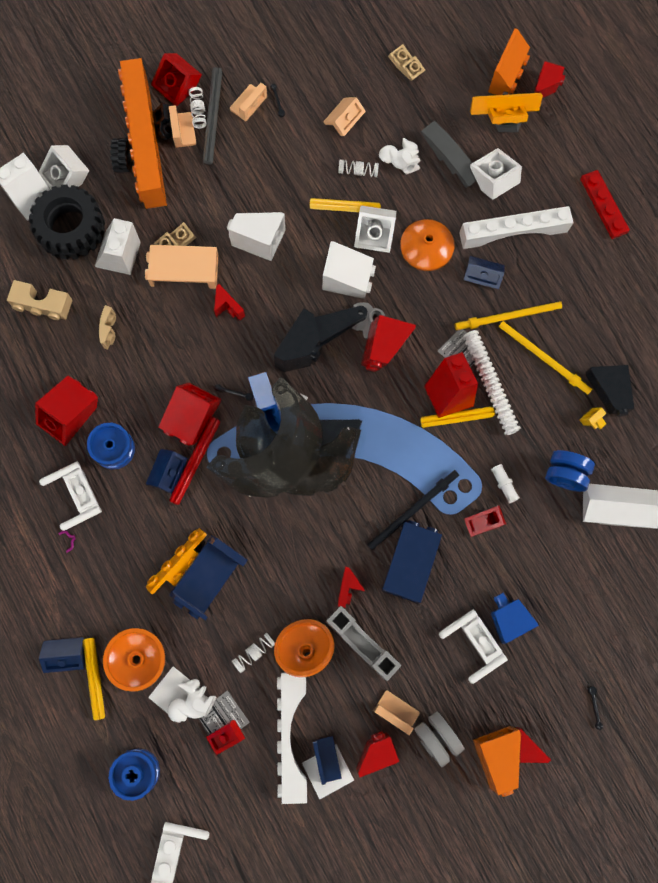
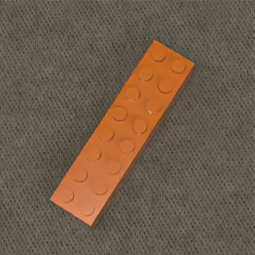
(142, 134)

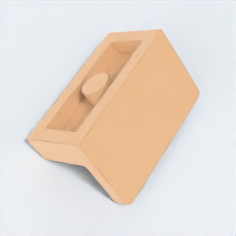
(249, 101)
(345, 115)
(182, 128)
(397, 712)

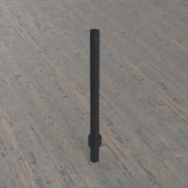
(440, 486)

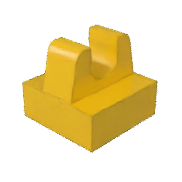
(594, 418)

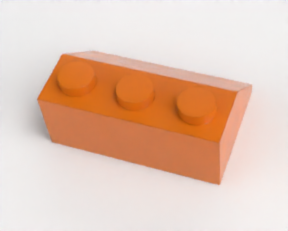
(510, 65)

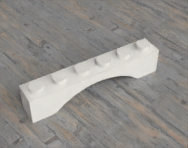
(546, 222)
(294, 782)

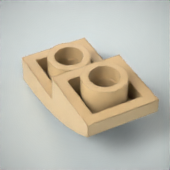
(406, 63)
(179, 237)
(106, 333)

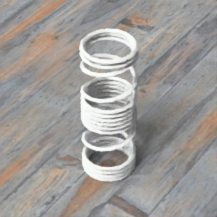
(197, 103)
(358, 168)
(254, 652)

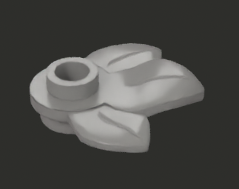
(365, 325)

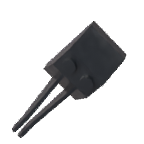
(310, 333)

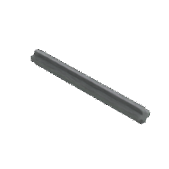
(212, 116)

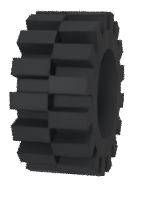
(121, 155)

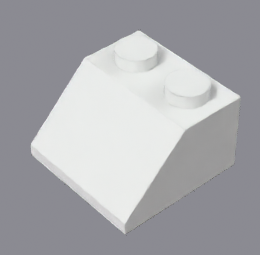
(63, 167)
(496, 173)
(375, 229)

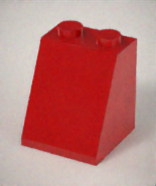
(384, 341)
(452, 386)
(65, 409)
(188, 413)

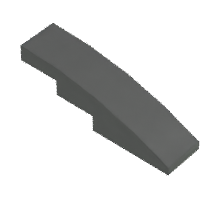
(450, 152)

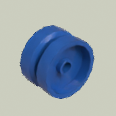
(101, 449)
(570, 470)
(125, 783)

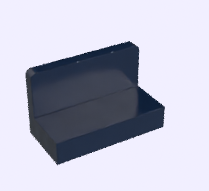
(484, 272)
(166, 470)
(62, 655)
(327, 759)

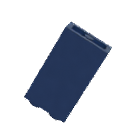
(412, 562)
(206, 577)

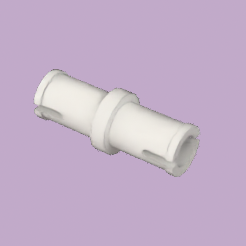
(505, 483)

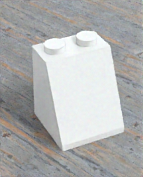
(22, 183)
(257, 232)
(119, 247)
(347, 271)

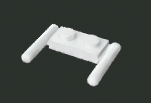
(79, 490)
(481, 640)
(170, 850)

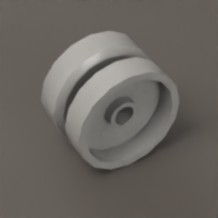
(438, 739)

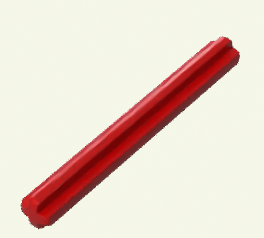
(194, 461)

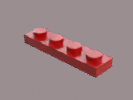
(604, 204)

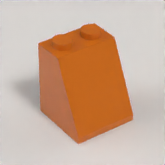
(500, 759)

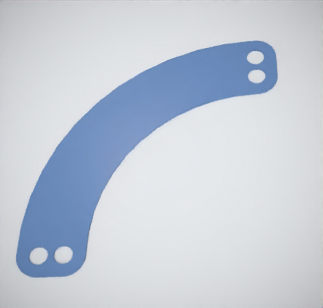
(396, 446)

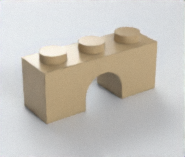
(55, 305)

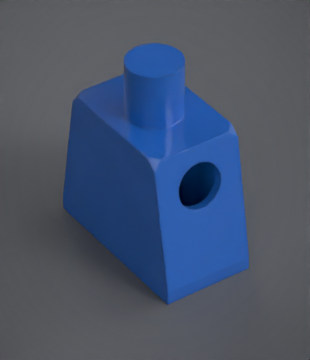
(511, 619)

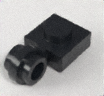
(161, 118)

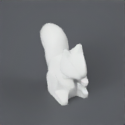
(403, 159)
(194, 706)

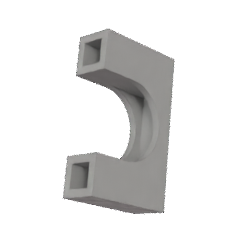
(362, 644)

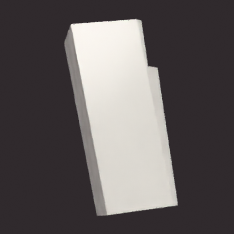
(620, 506)

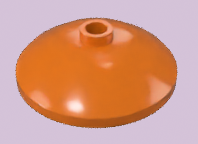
(427, 254)
(299, 639)
(120, 664)

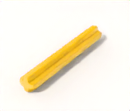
(340, 205)
(461, 416)
(93, 679)

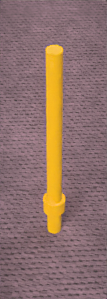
(473, 323)
(573, 379)

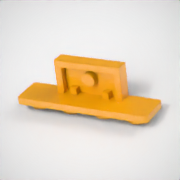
(506, 108)
(173, 569)

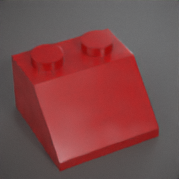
(175, 78)
(377, 754)

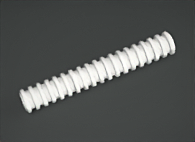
(491, 383)

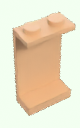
(182, 264)

